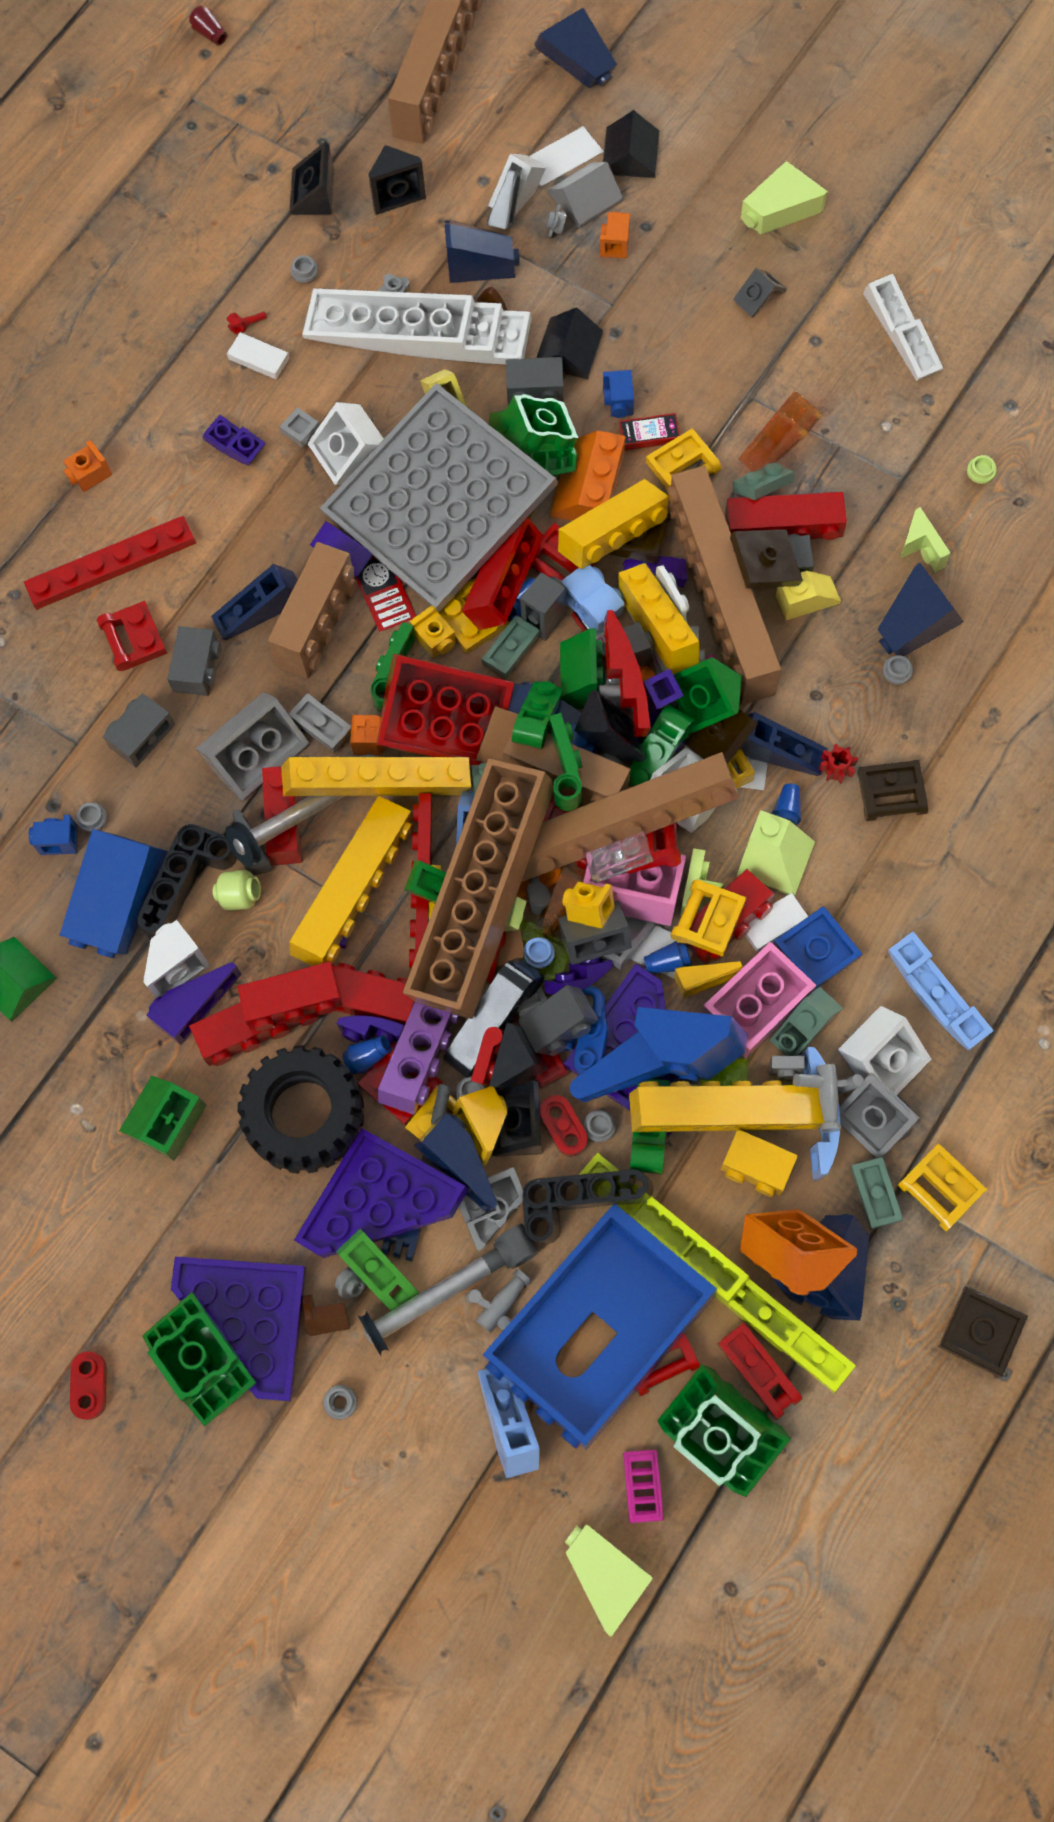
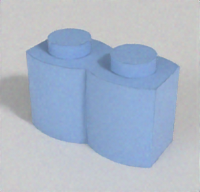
(592, 596)

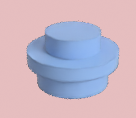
(539, 952)

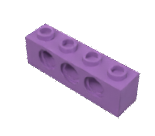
(409, 1093)

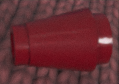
(207, 25)

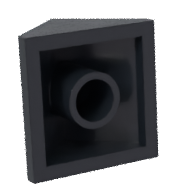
(631, 146)
(396, 180)
(313, 183)
(574, 339)
(609, 729)
(516, 1060)
(521, 1126)

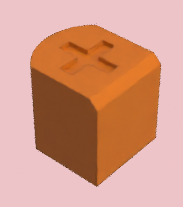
(365, 734)

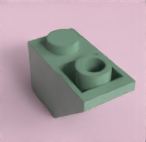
(806, 1023)

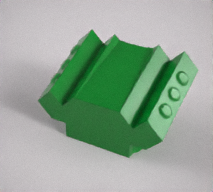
(539, 430)
(197, 1360)
(722, 1432)

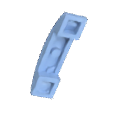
(937, 993)
(823, 1152)

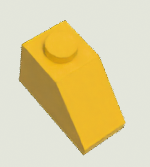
(483, 1116)

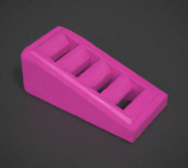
(643, 1516)

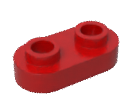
(564, 1126)
(89, 1385)

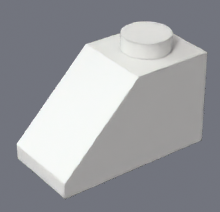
(530, 178)

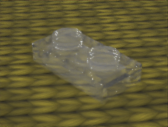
(619, 857)

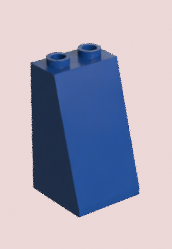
(110, 892)

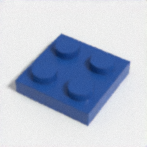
(818, 947)

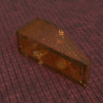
(782, 432)

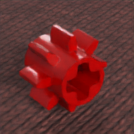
(832, 758)

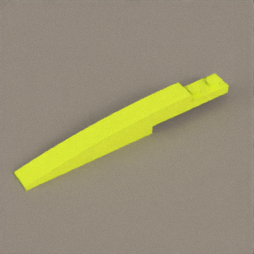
(735, 1287)

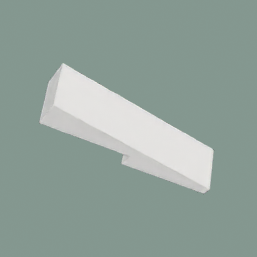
(904, 331)

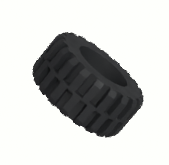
(277, 1076)

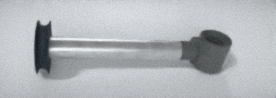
(246, 842)
(510, 1249)

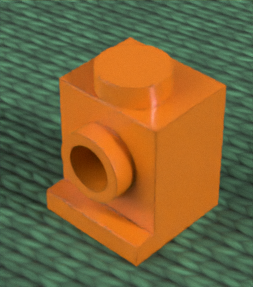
(615, 235)
(86, 467)

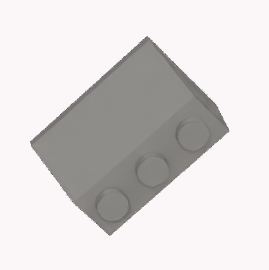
(252, 740)

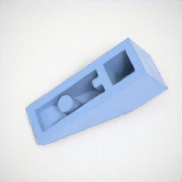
(510, 1426)

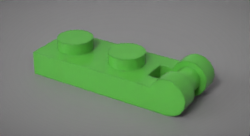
(376, 1270)

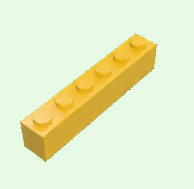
(375, 776)
(350, 883)
(724, 1107)

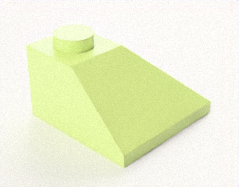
(777, 853)

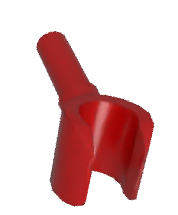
(239, 325)

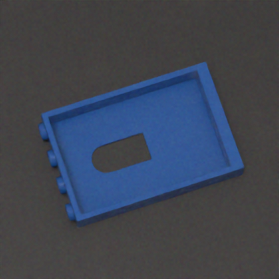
(635, 1290)

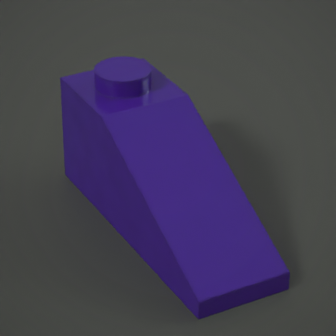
(191, 1001)

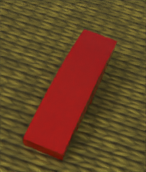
(623, 665)

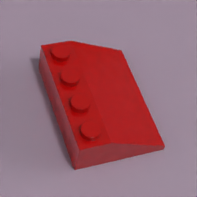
(439, 708)

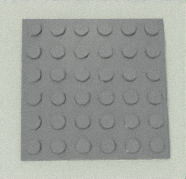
(438, 496)

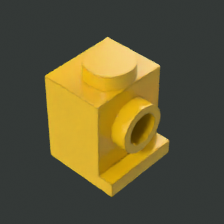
(437, 642)
(589, 904)

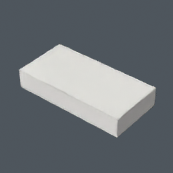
(258, 356)
(783, 917)

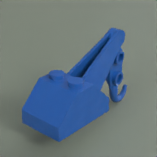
(666, 1043)

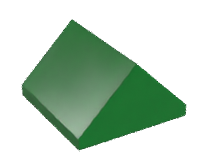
(709, 692)
(20, 978)

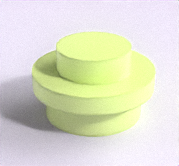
(981, 469)

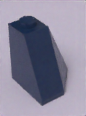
(578, 49)
(478, 253)
(917, 615)
(845, 1294)

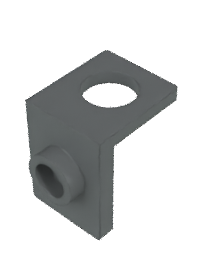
(757, 291)

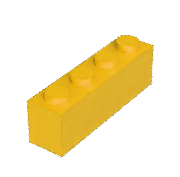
(613, 524)
(657, 614)

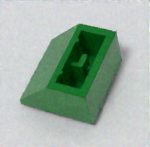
(580, 667)
(163, 1117)

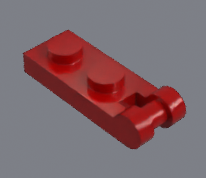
(759, 1370)

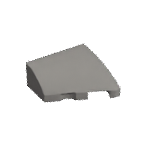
(483, 1224)

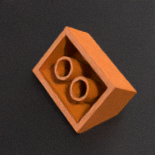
(595, 477)
(795, 1249)

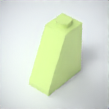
(782, 200)
(606, 1575)

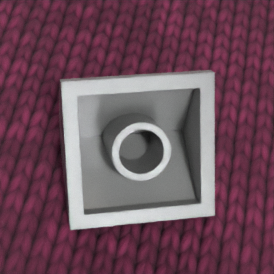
(587, 193)
(876, 1116)

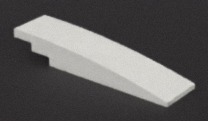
(418, 325)

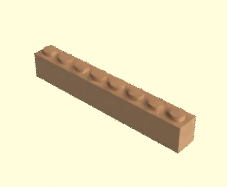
(631, 811)

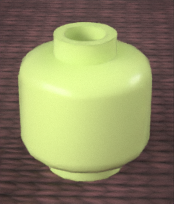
(237, 890)

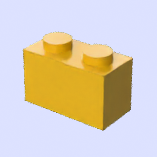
(758, 1163)

